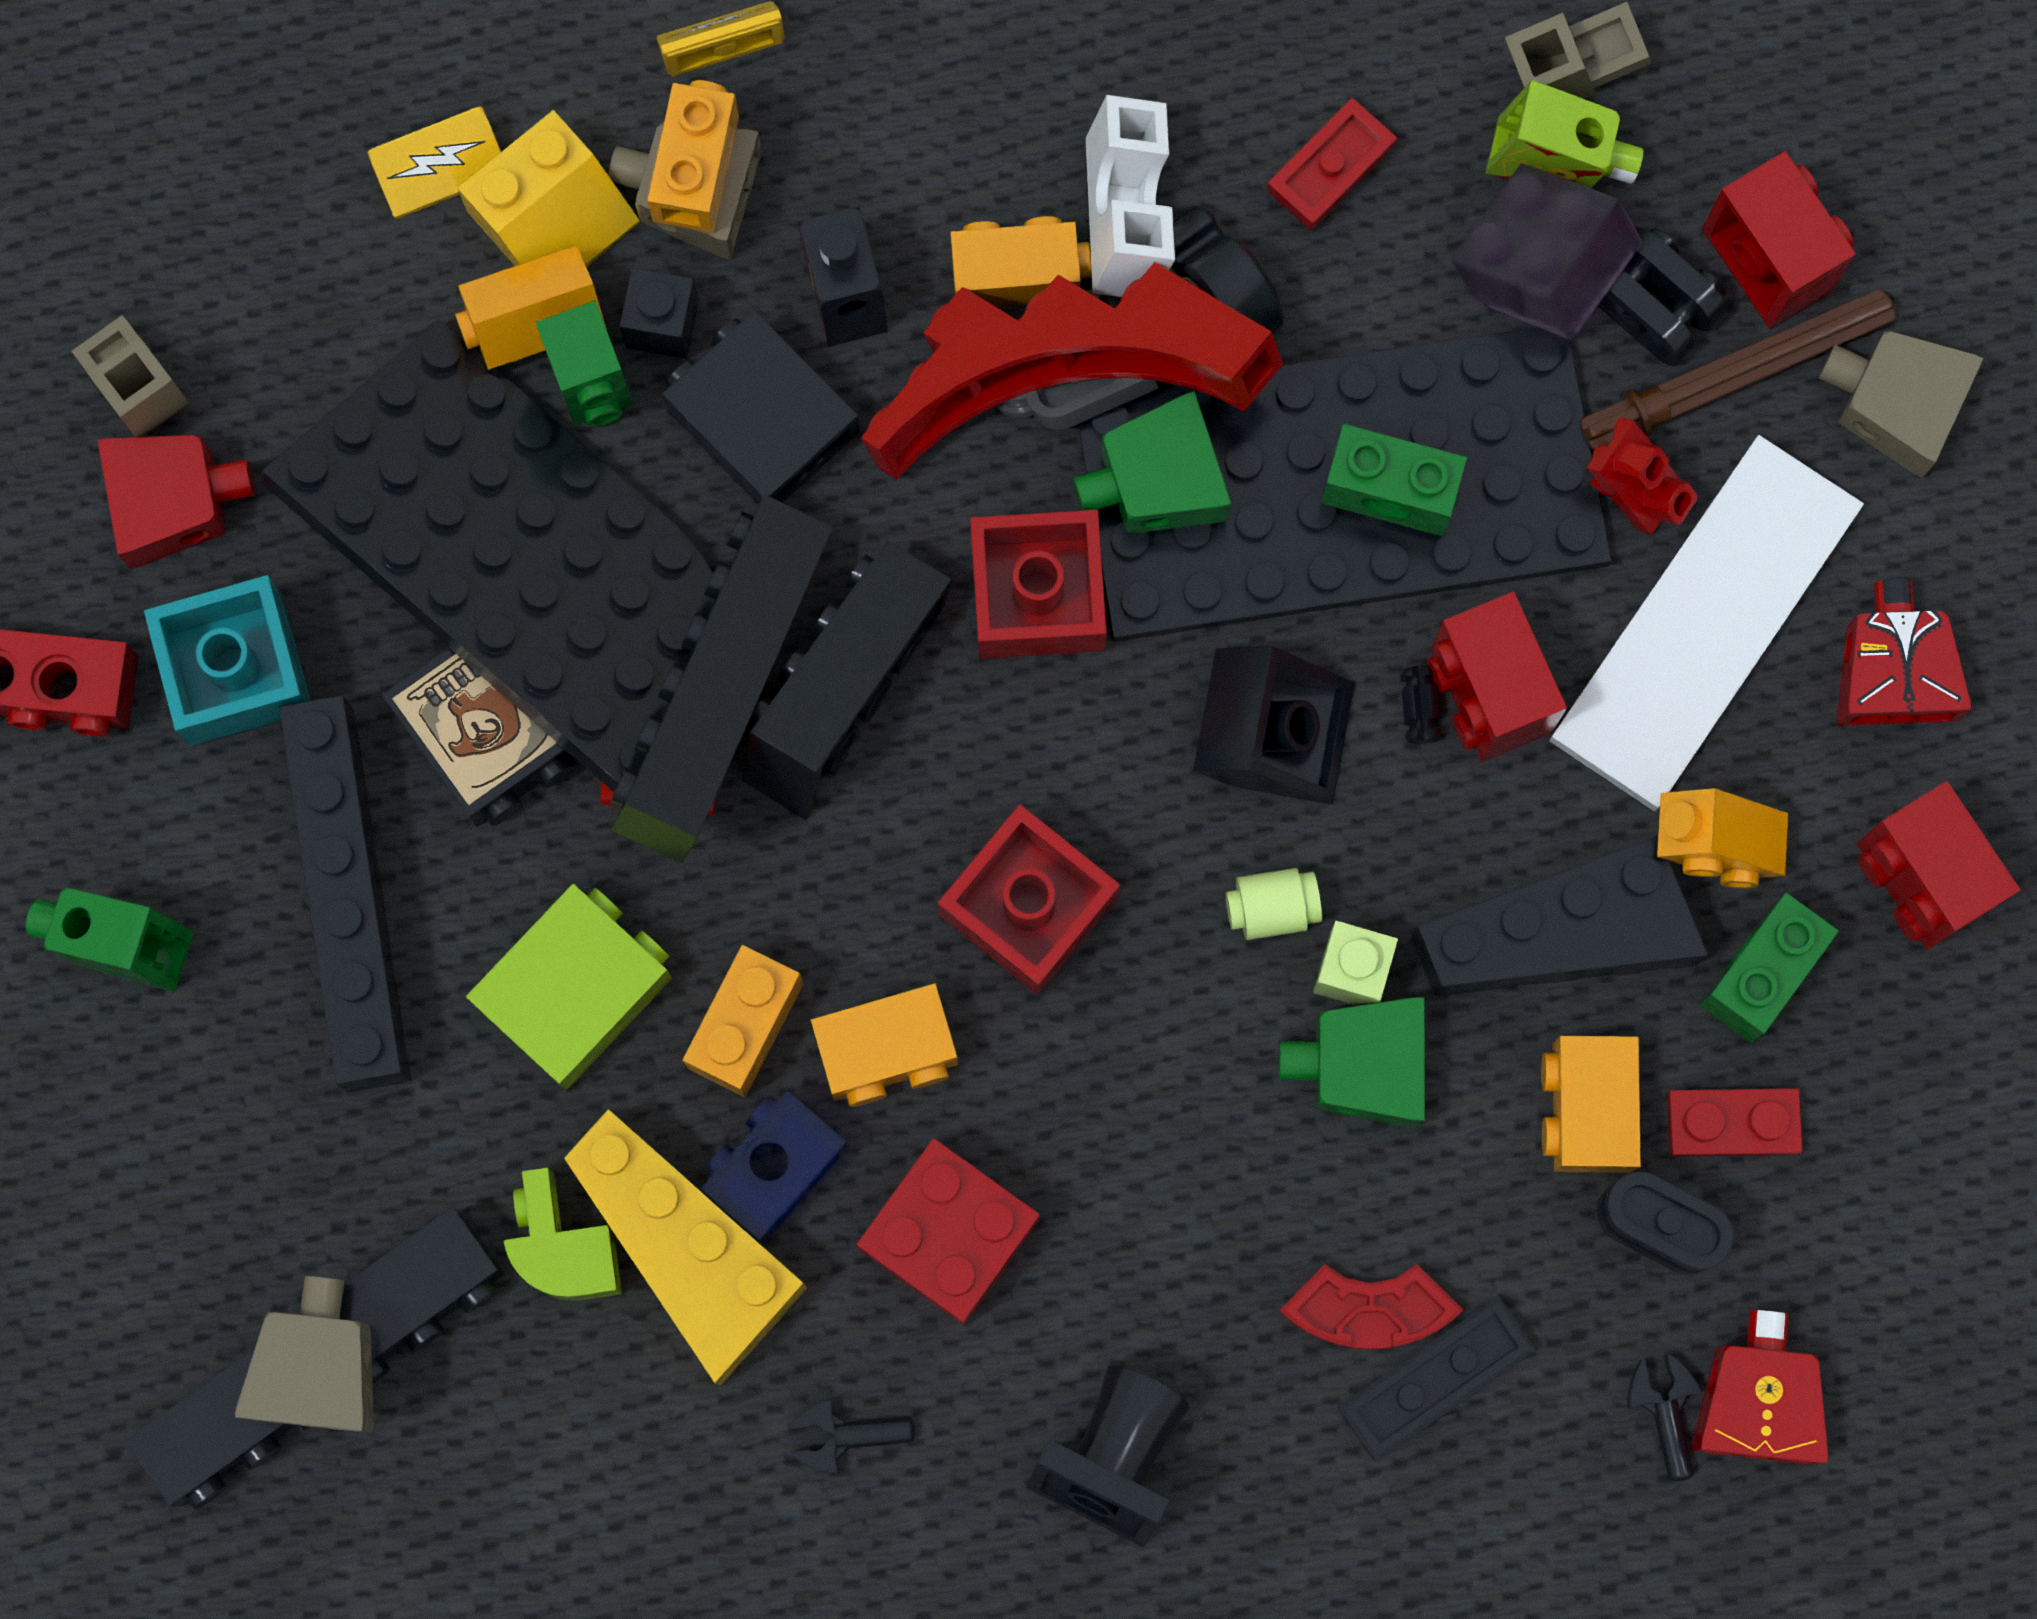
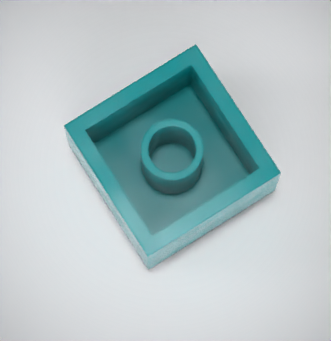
(226, 659)

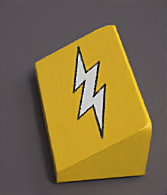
(721, 38)
(433, 161)

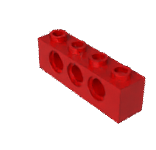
(103, 688)

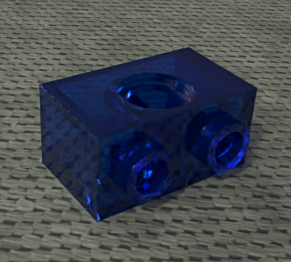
(763, 1204)

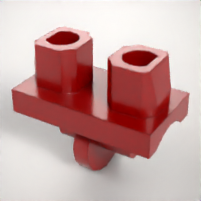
(1640, 479)

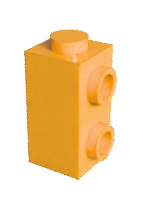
(693, 156)
(1017, 261)
(508, 303)
(1722, 836)

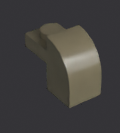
(1579, 54)
(130, 377)

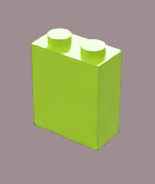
(572, 984)

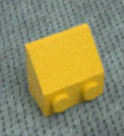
(547, 197)

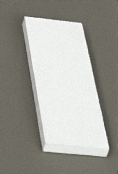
(1706, 623)

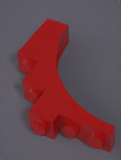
(1067, 335)

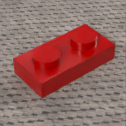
(1331, 164)
(1734, 1122)

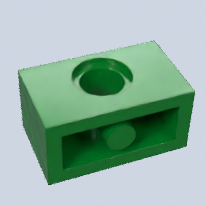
(585, 365)
(1394, 480)
(1769, 968)

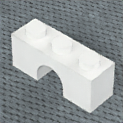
(1123, 172)

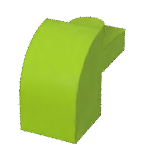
(559, 1263)

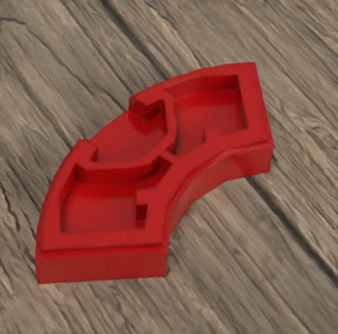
(1371, 1314)

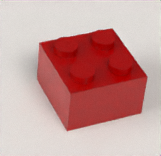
(1779, 239)
(1038, 584)
(1495, 678)
(1935, 867)
(1028, 899)
(948, 1232)

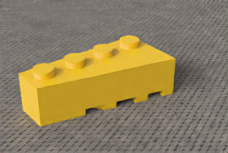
(695, 1258)

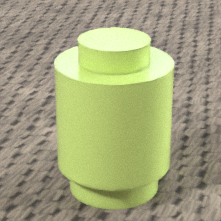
(1274, 903)

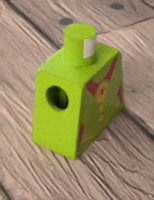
(1561, 138)

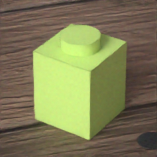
(1355, 965)

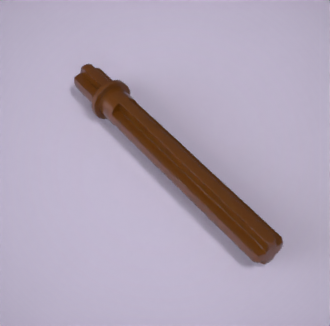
(1741, 367)

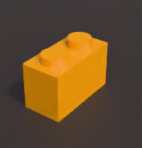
(743, 1021)
(885, 1045)
(1593, 1104)

